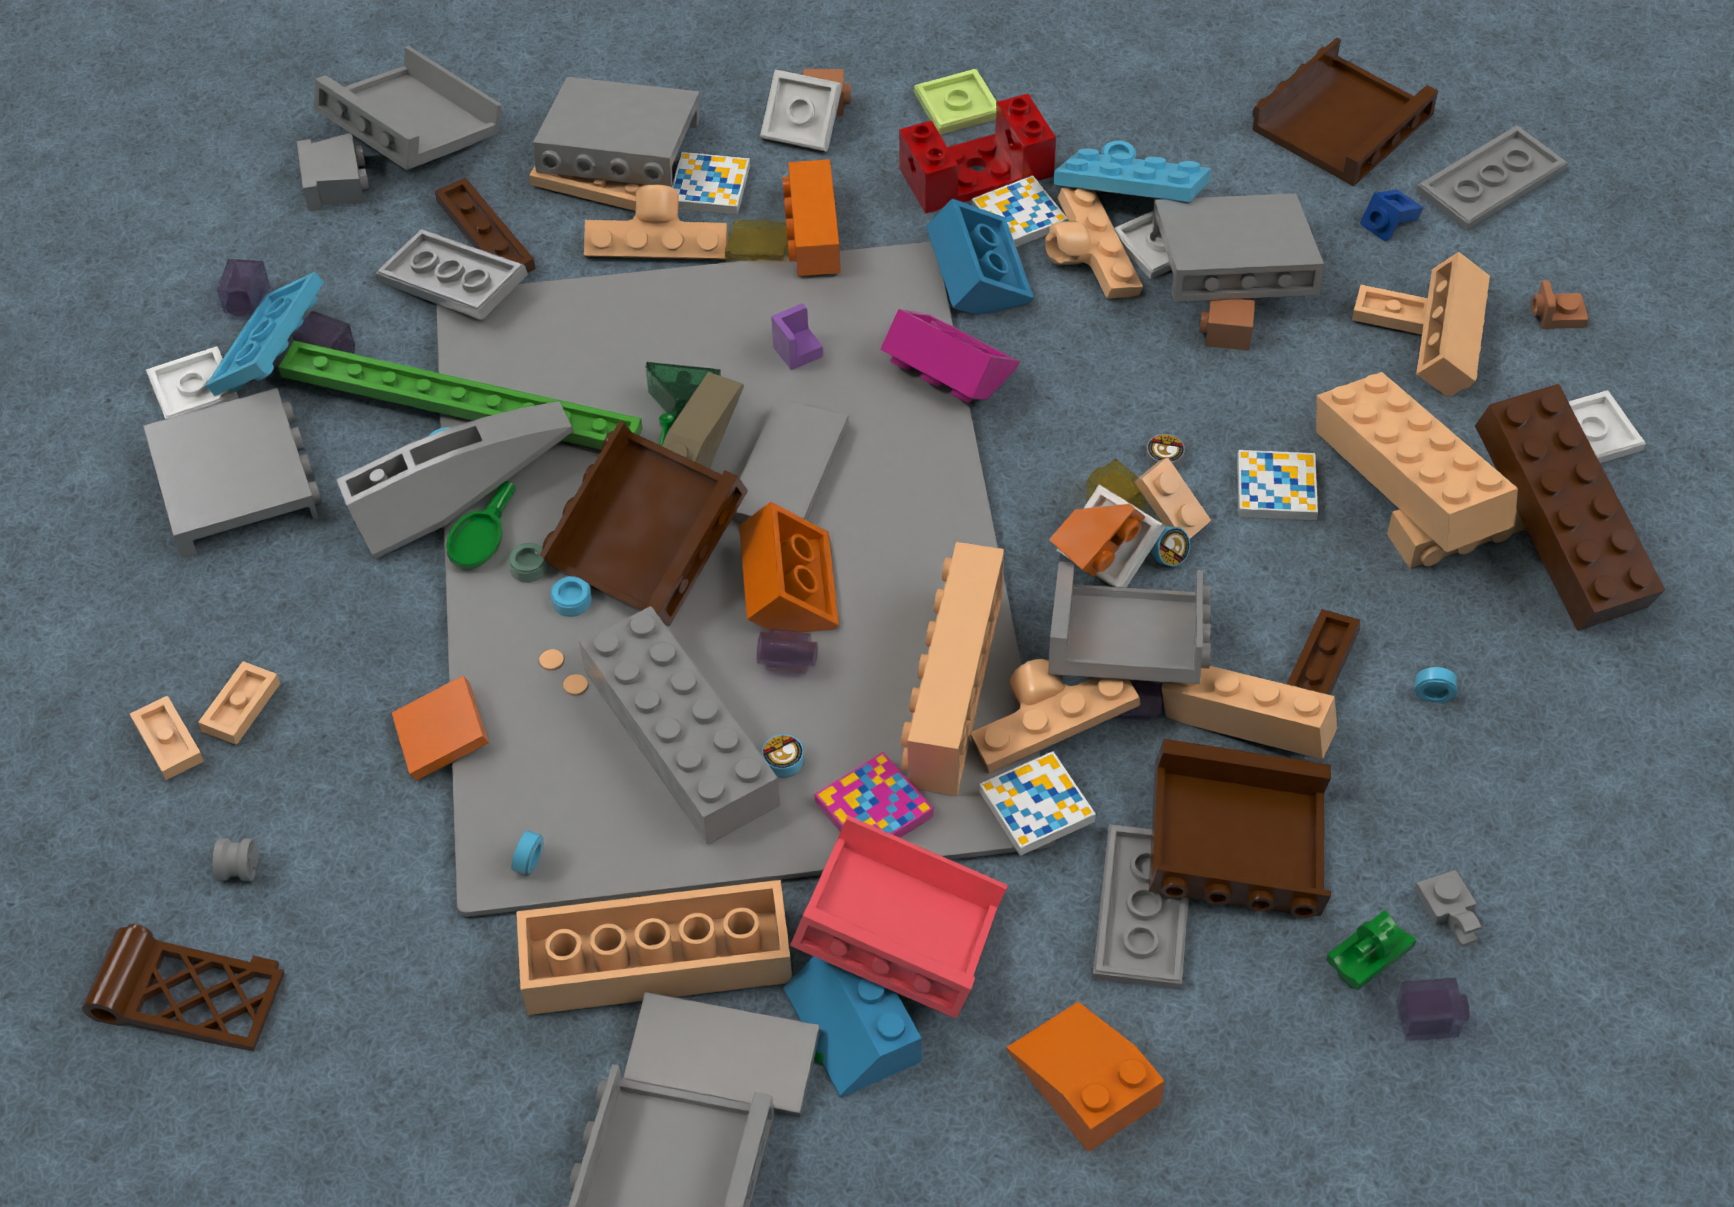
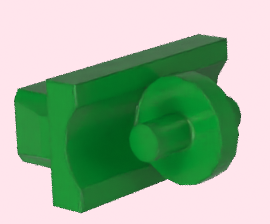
(1370, 950)

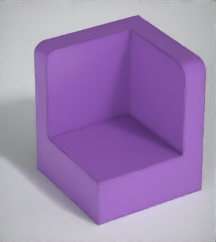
(793, 337)

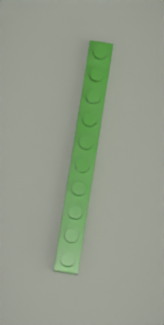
(437, 391)

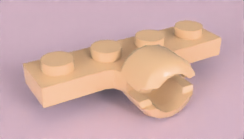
(656, 231)
(1092, 240)
(1049, 713)

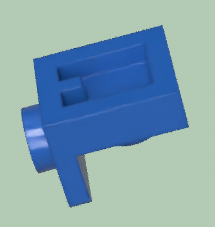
(1387, 211)

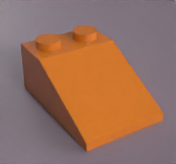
(1088, 1074)

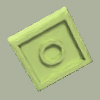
(957, 101)

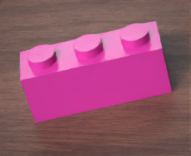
(947, 355)

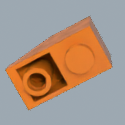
(1095, 534)

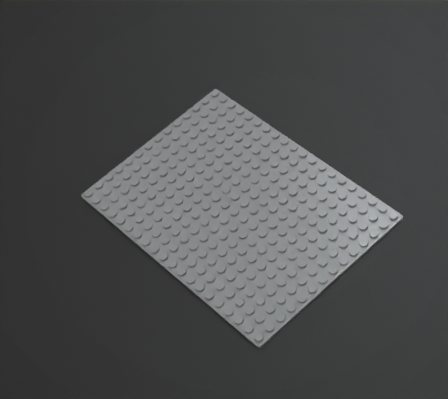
(893, 511)

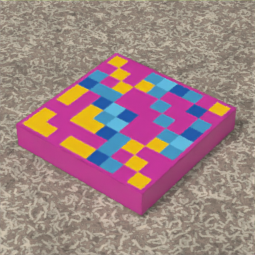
(876, 796)

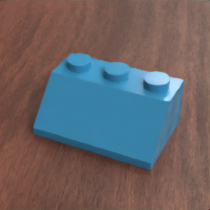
(978, 259)
(861, 1025)

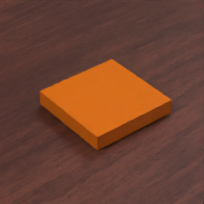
(439, 728)

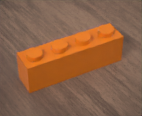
(811, 218)

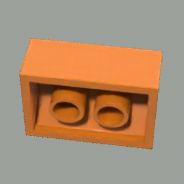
(787, 572)

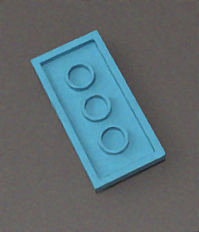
(1133, 176)
(265, 335)

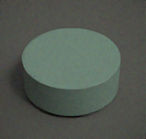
(526, 562)

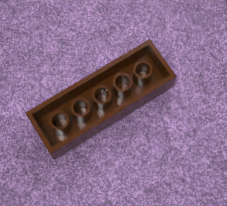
(1569, 507)

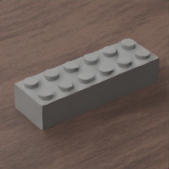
(680, 725)

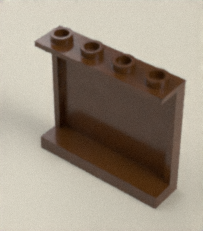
(1340, 115)
(643, 523)
(1239, 829)

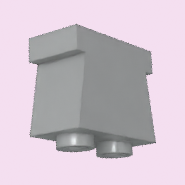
(332, 171)

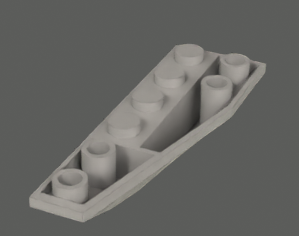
(446, 474)

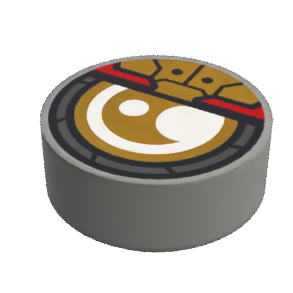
(1165, 446)

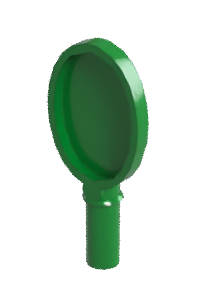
(479, 533)

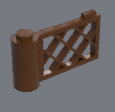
(134, 962)

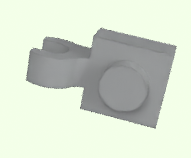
(1450, 902)

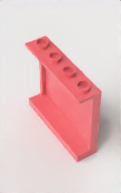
(900, 917)

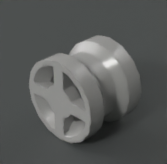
(235, 859)

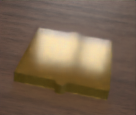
(757, 240)

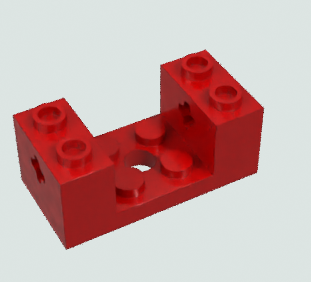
(1016, 151)

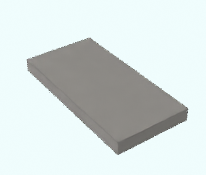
(1491, 177)
(452, 274)
(791, 458)
(1138, 930)
(722, 1052)

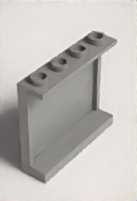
(410, 111)
(615, 131)
(1239, 247)
(230, 466)
(1129, 631)
(670, 1148)

